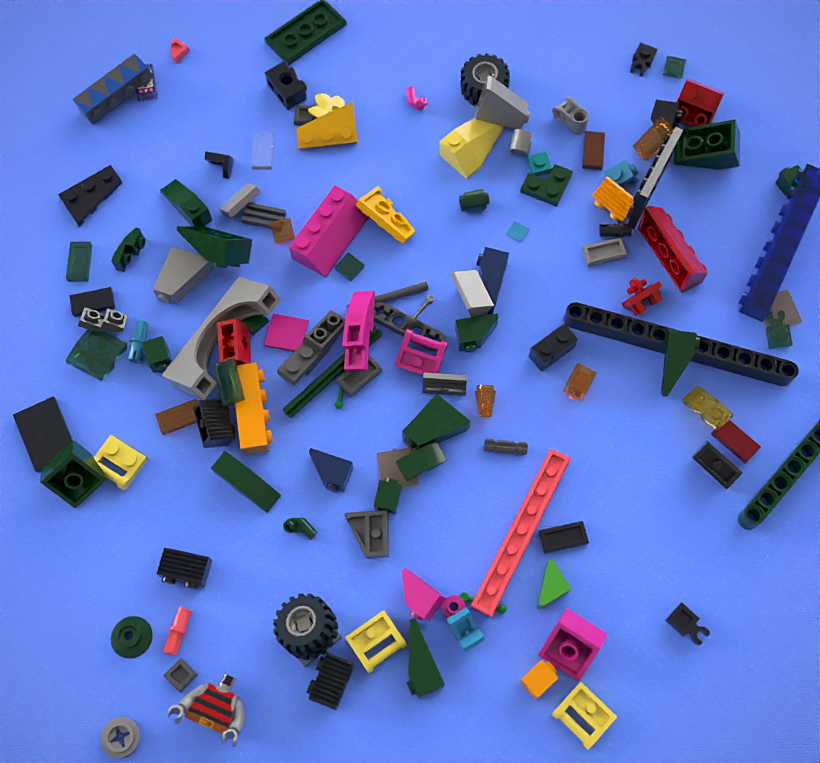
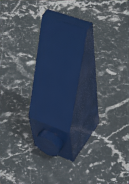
(492, 271)

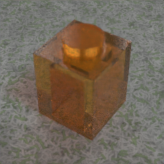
(579, 382)

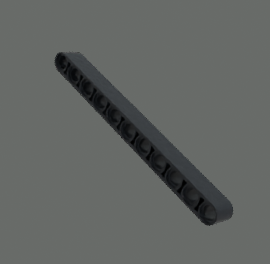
(710, 347)

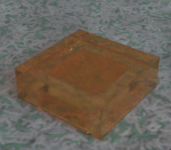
(282, 230)

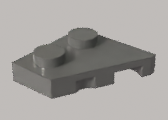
(371, 532)

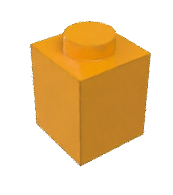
(539, 678)

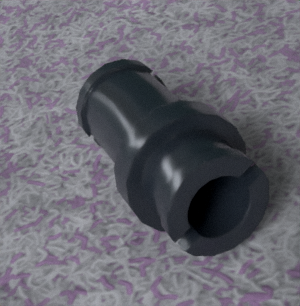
(619, 230)

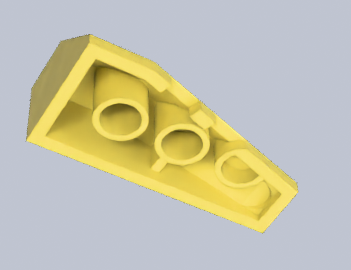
(469, 145)

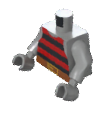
(213, 708)

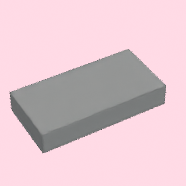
(239, 200)
(604, 252)

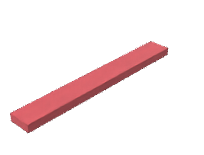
(520, 533)

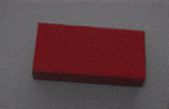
(736, 441)

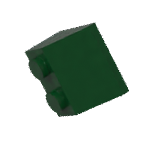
(73, 474)

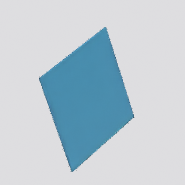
(517, 231)

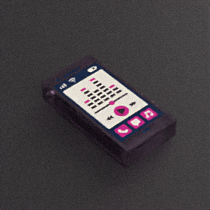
(149, 91)

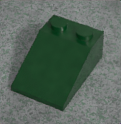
(709, 146)
(217, 246)

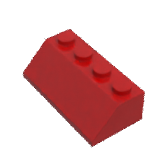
(671, 248)

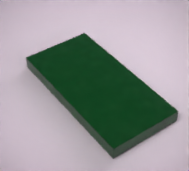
(305, 31)

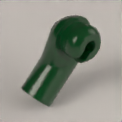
(299, 524)

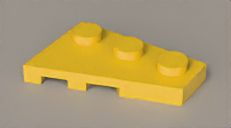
(330, 129)
(384, 215)

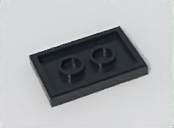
(43, 431)

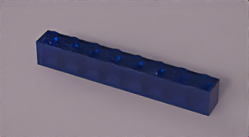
(783, 244)

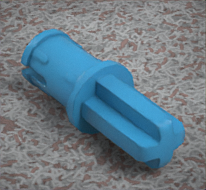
(136, 342)

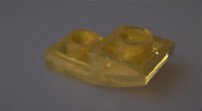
(708, 407)

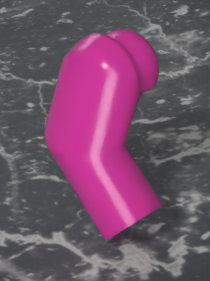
(414, 101)

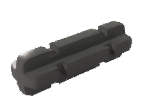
(505, 446)

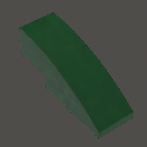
(245, 481)

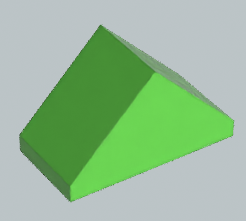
(553, 585)

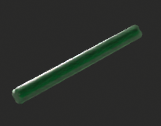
(323, 380)

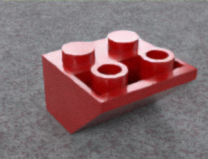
(699, 102)

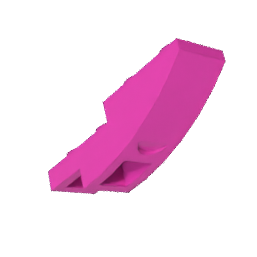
(357, 330)

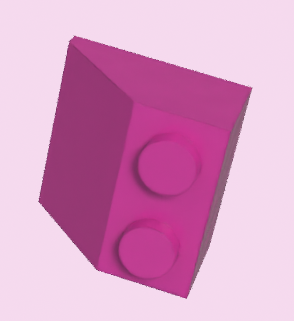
(572, 644)

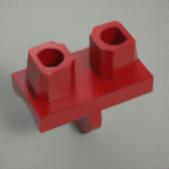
(650, 292)

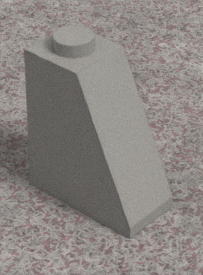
(501, 106)
(180, 275)

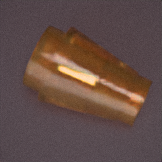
(485, 400)

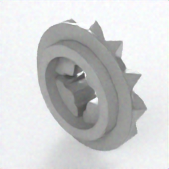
(110, 732)

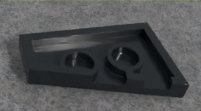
(86, 195)

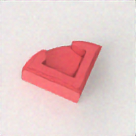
(178, 50)

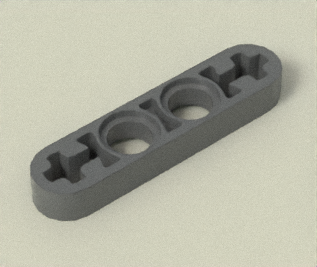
(382, 320)

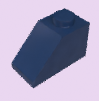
(332, 470)

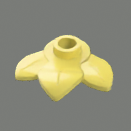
(325, 104)

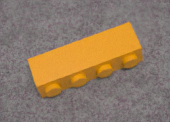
(251, 413)

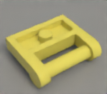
(123, 457)
(372, 634)
(589, 709)

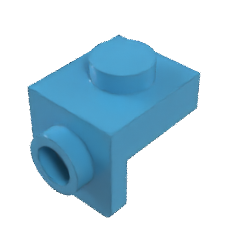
(623, 173)
(465, 629)

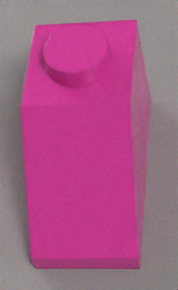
(420, 596)

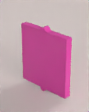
(286, 332)

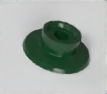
(141, 637)

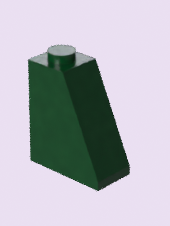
(434, 423)

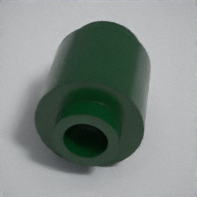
(474, 201)

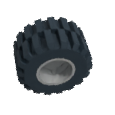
(476, 72)
(305, 626)

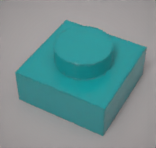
(539, 164)

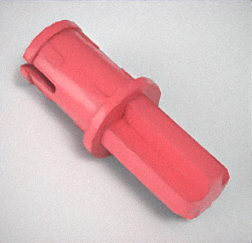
(177, 631)

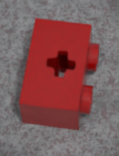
(234, 341)

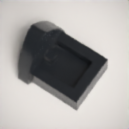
(221, 159)

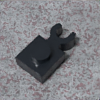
(643, 58)
(685, 621)

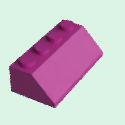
(328, 232)

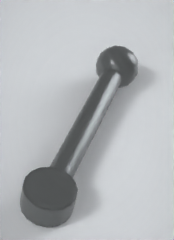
(429, 300)

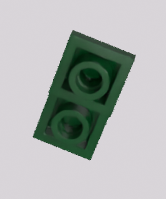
(130, 245)
(421, 461)

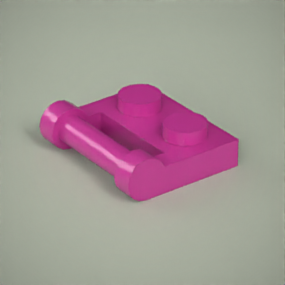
(419, 361)

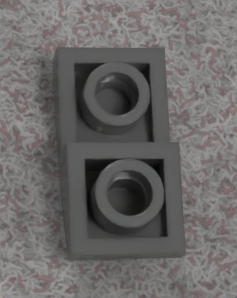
(110, 322)

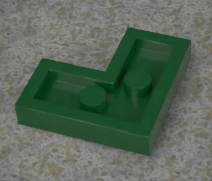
(549, 189)

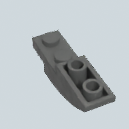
(313, 349)

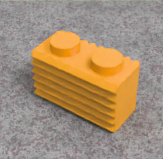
(614, 198)

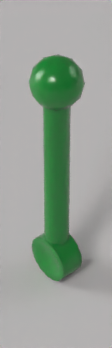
(338, 405)
(501, 608)

